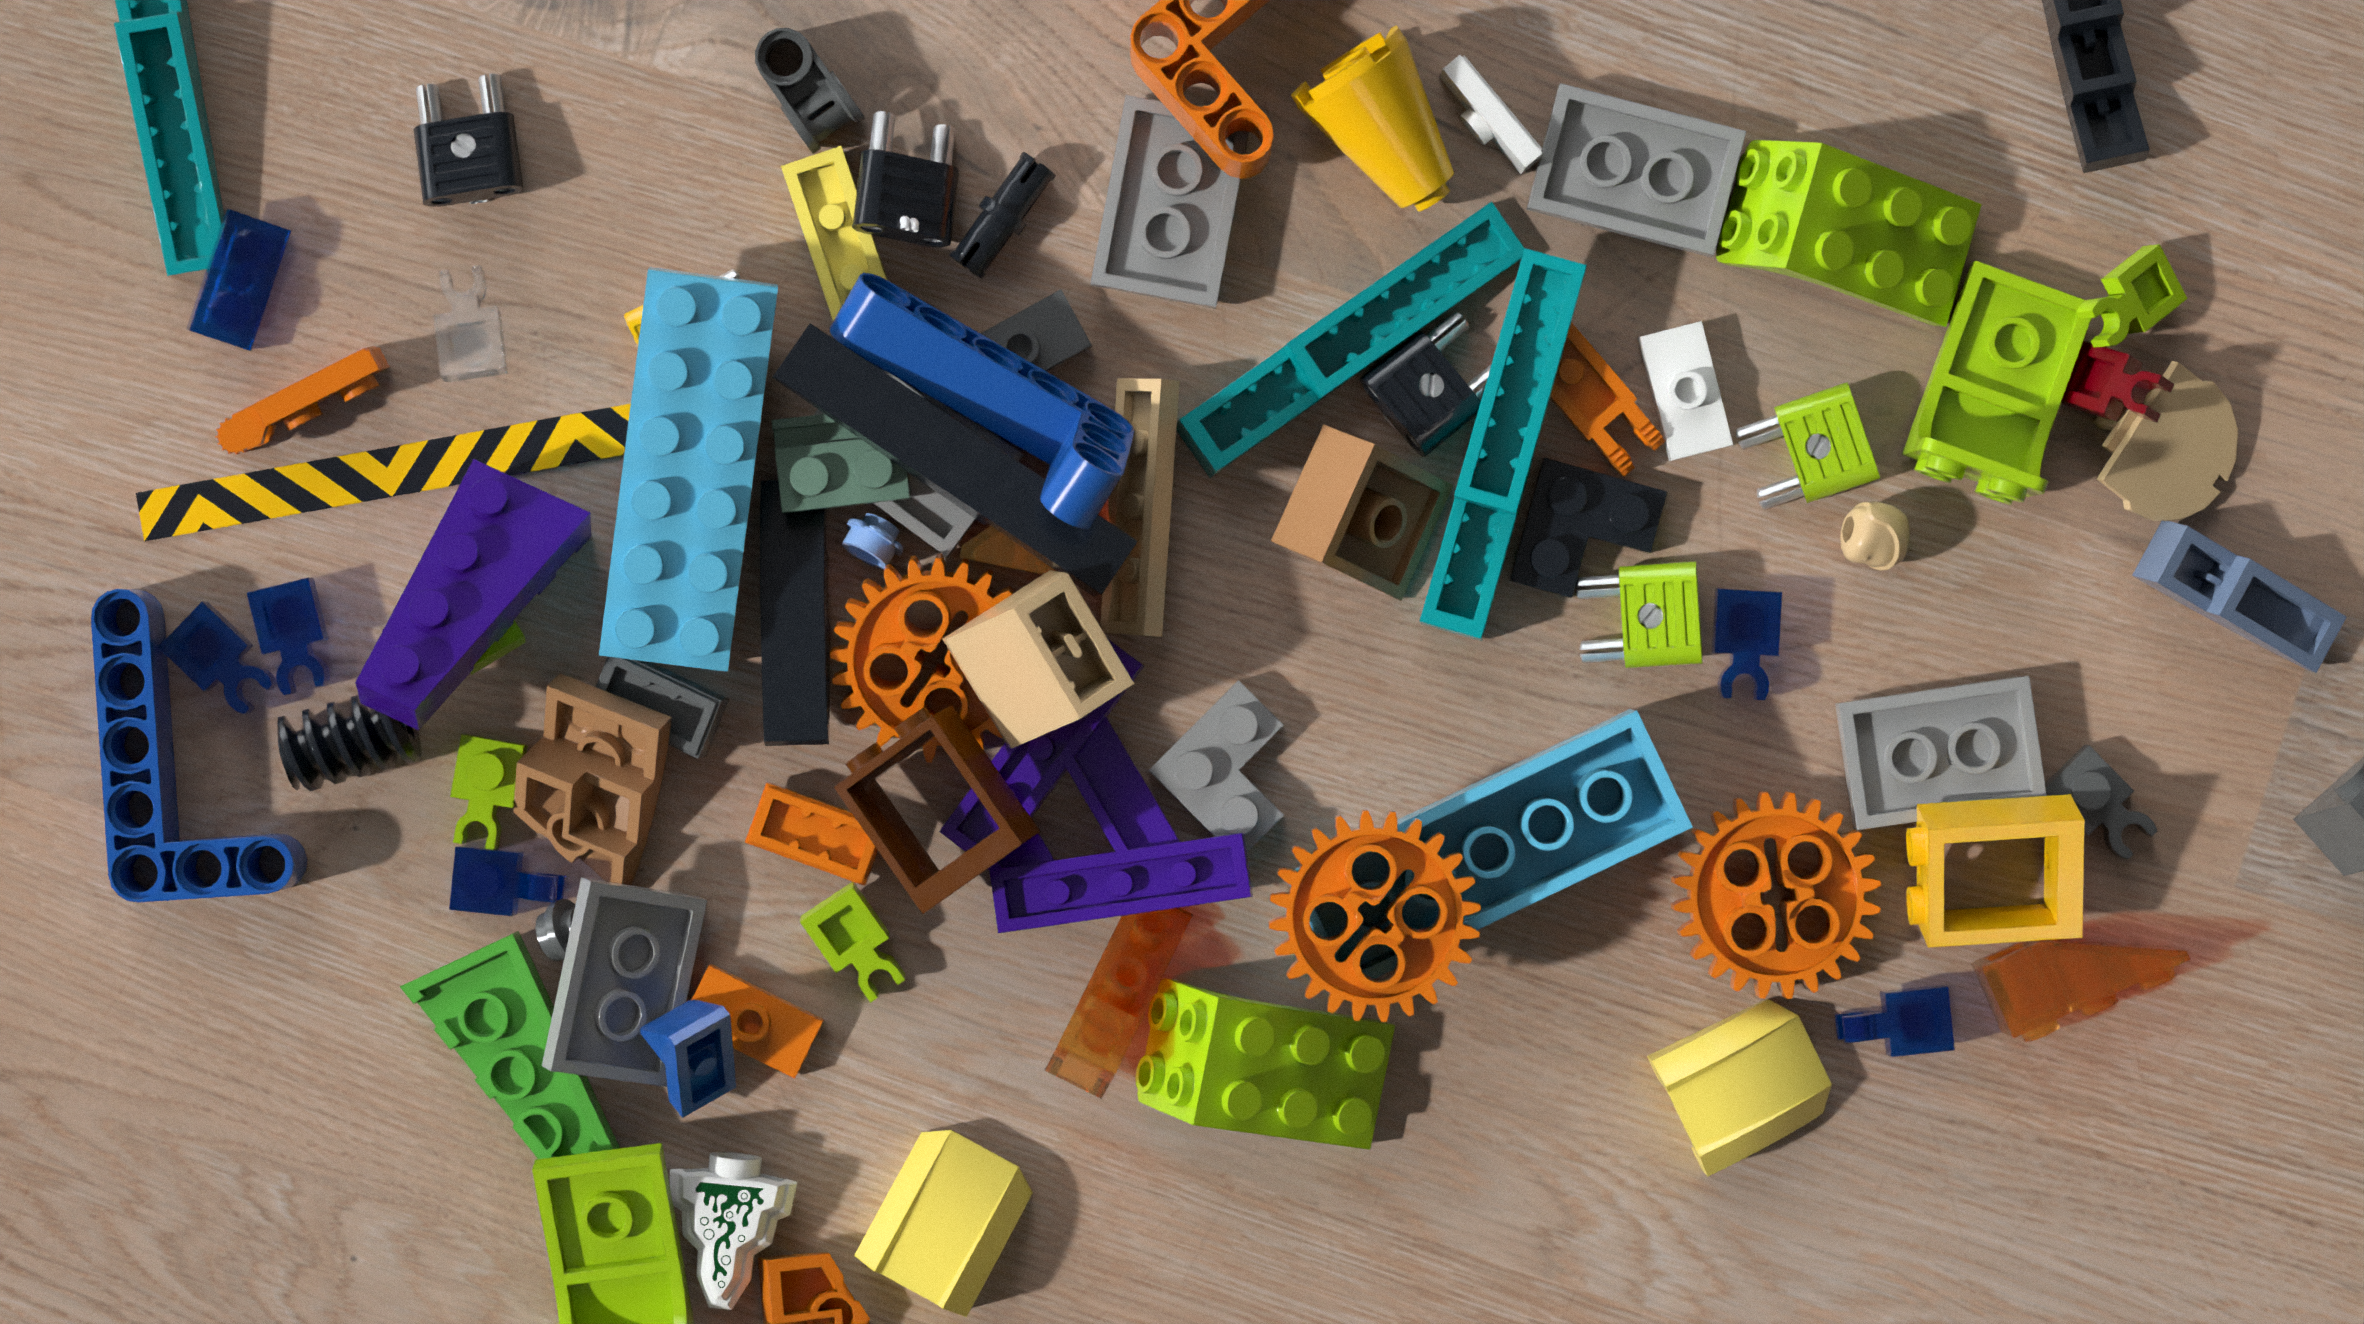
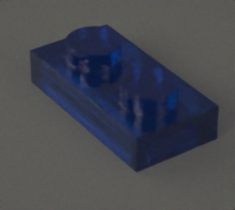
(238, 279)

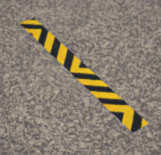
(381, 473)

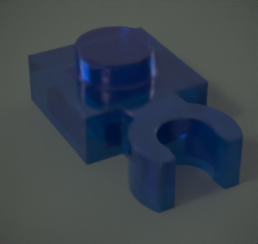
(288, 622)
(1746, 627)
(211, 652)

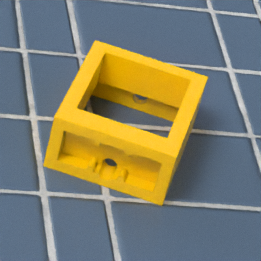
(1989, 820)

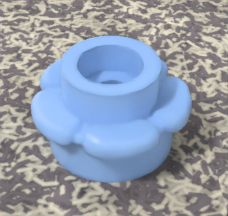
(872, 540)

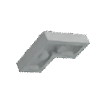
(1207, 763)

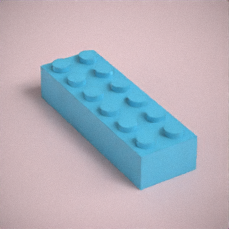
(688, 469)
(1529, 831)

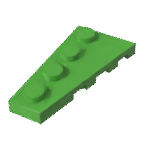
(499, 1024)

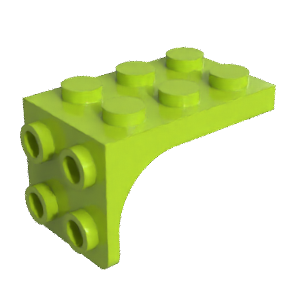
(1848, 227)
(1997, 384)
(1263, 1066)
(613, 1237)

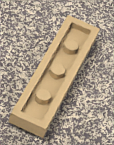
(1142, 507)

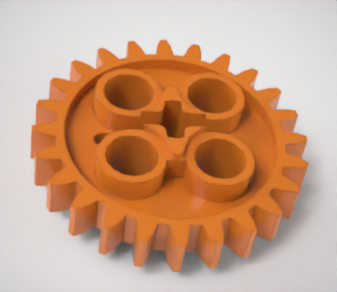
(886, 628)
(1833, 886)
(1420, 953)

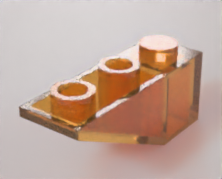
(2047, 979)
(1117, 998)

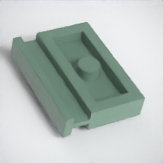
(831, 467)

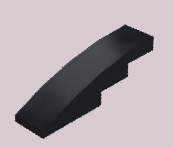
(2096, 81)
(794, 623)

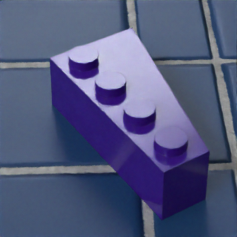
(475, 577)

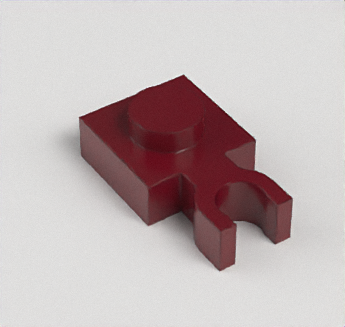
(2108, 380)

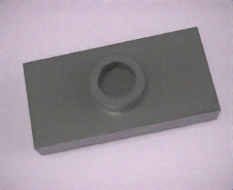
(1042, 332)
(693, 708)

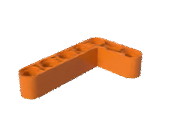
(1195, 64)

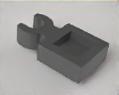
(2099, 798)

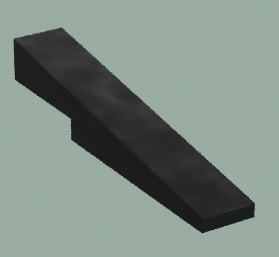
(949, 458)

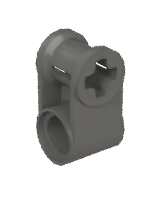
(807, 90)

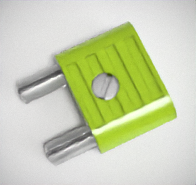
(1824, 444)
(1657, 615)

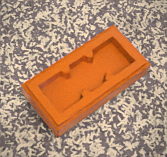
(812, 834)
(761, 1021)

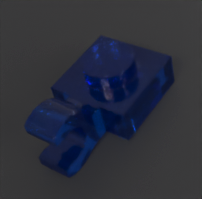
(494, 882)
(1909, 1021)

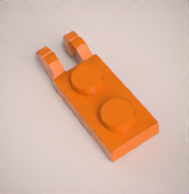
(1594, 396)
(300, 401)

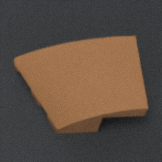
(594, 777)

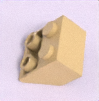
(1038, 659)

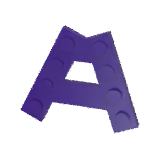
(1149, 861)

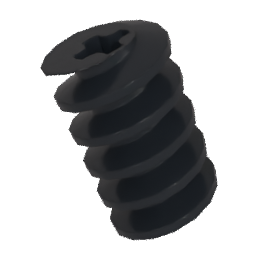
(343, 744)

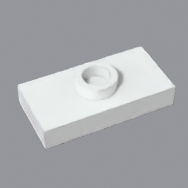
(1488, 115)
(1685, 391)

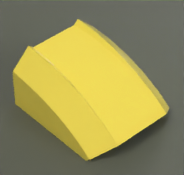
(1743, 1083)
(946, 1220)

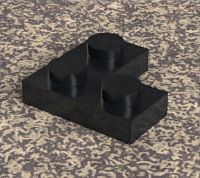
(1570, 508)

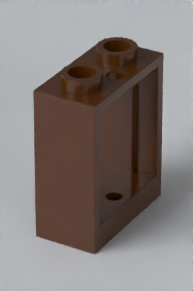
(891, 833)

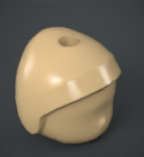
(1875, 535)

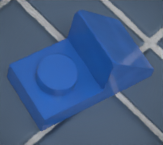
(696, 1053)

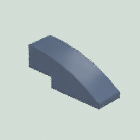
(2239, 595)

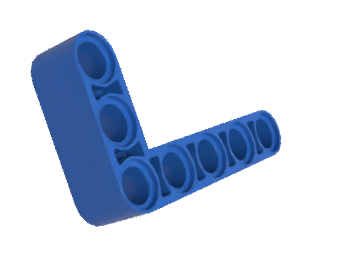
(994, 388)
(156, 774)

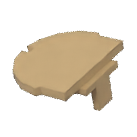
(2171, 465)

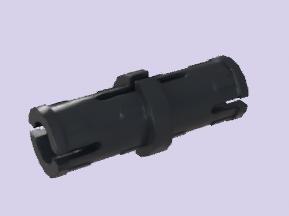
(1002, 215)

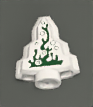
(729, 1218)

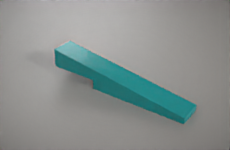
(171, 128)
(1349, 339)
(1503, 444)

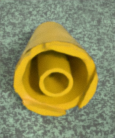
(1382, 119)

